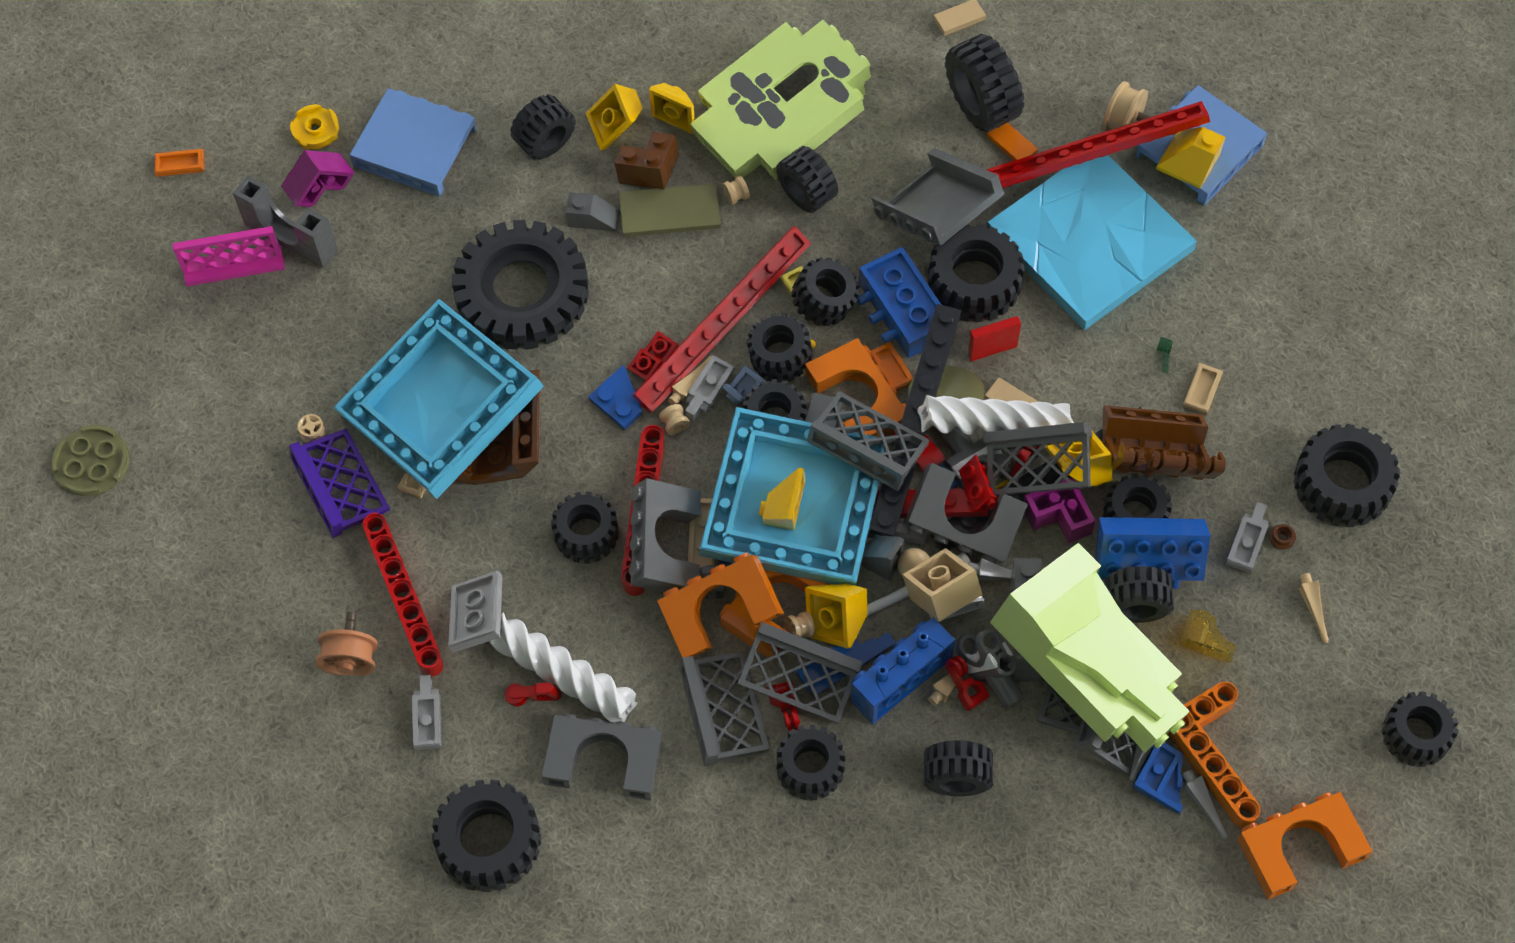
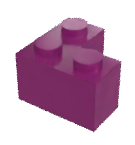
(314, 174)
(1063, 507)

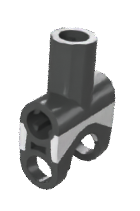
(964, 449)
(992, 665)

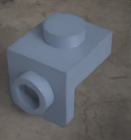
(742, 384)

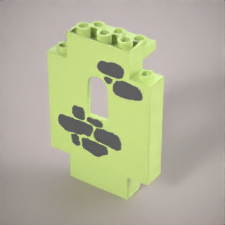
(754, 125)

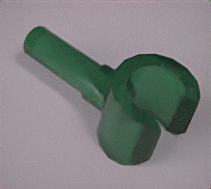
(1165, 346)

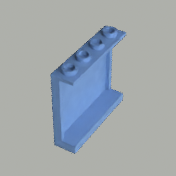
(412, 141)
(1240, 142)

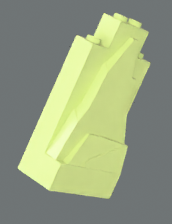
(1092, 652)

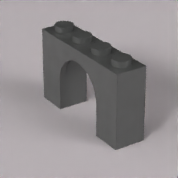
(307, 237)
(929, 516)
(649, 564)
(1022, 571)
(572, 735)

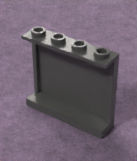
(941, 198)

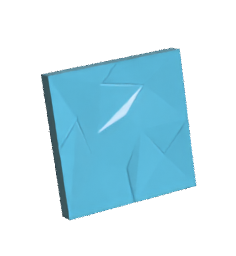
(1093, 238)
(438, 398)
(831, 514)

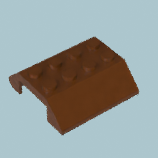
(1159, 443)
(511, 452)

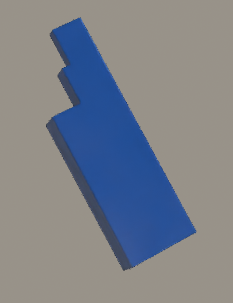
(863, 652)

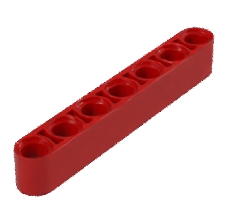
(647, 452)
(404, 605)

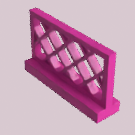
(223, 265)

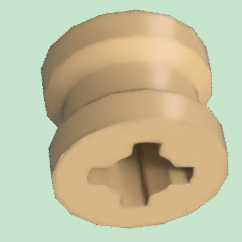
(736, 190)
(674, 419)
(310, 423)
(800, 626)

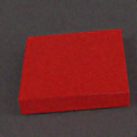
(994, 338)

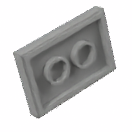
(475, 611)

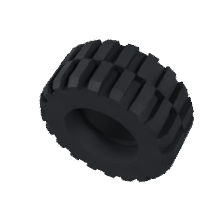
(984, 82)
(983, 246)
(1336, 502)
(492, 869)

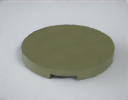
(959, 384)
(90, 460)

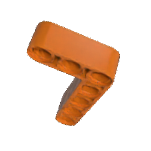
(1212, 756)

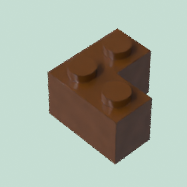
(648, 166)

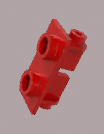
(977, 484)

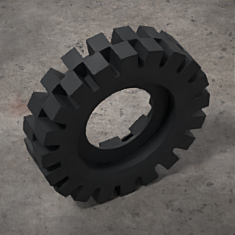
(514, 325)

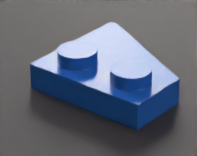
(616, 399)
(1161, 777)

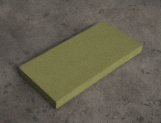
(669, 210)

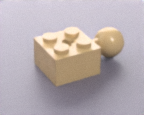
(938, 582)

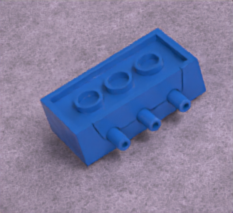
(900, 299)
(1160, 543)
(902, 670)

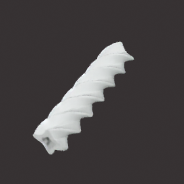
(989, 414)
(571, 676)

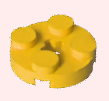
(317, 138)

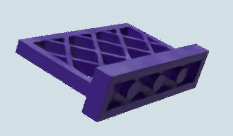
(317, 485)

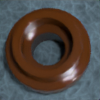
(1285, 530)

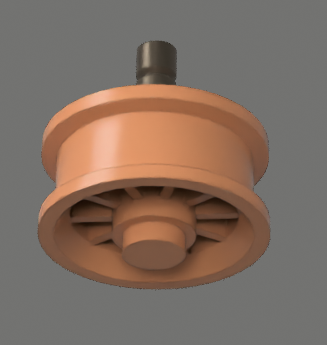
(346, 650)

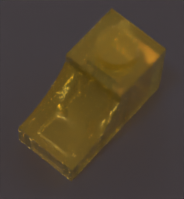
(1204, 637)

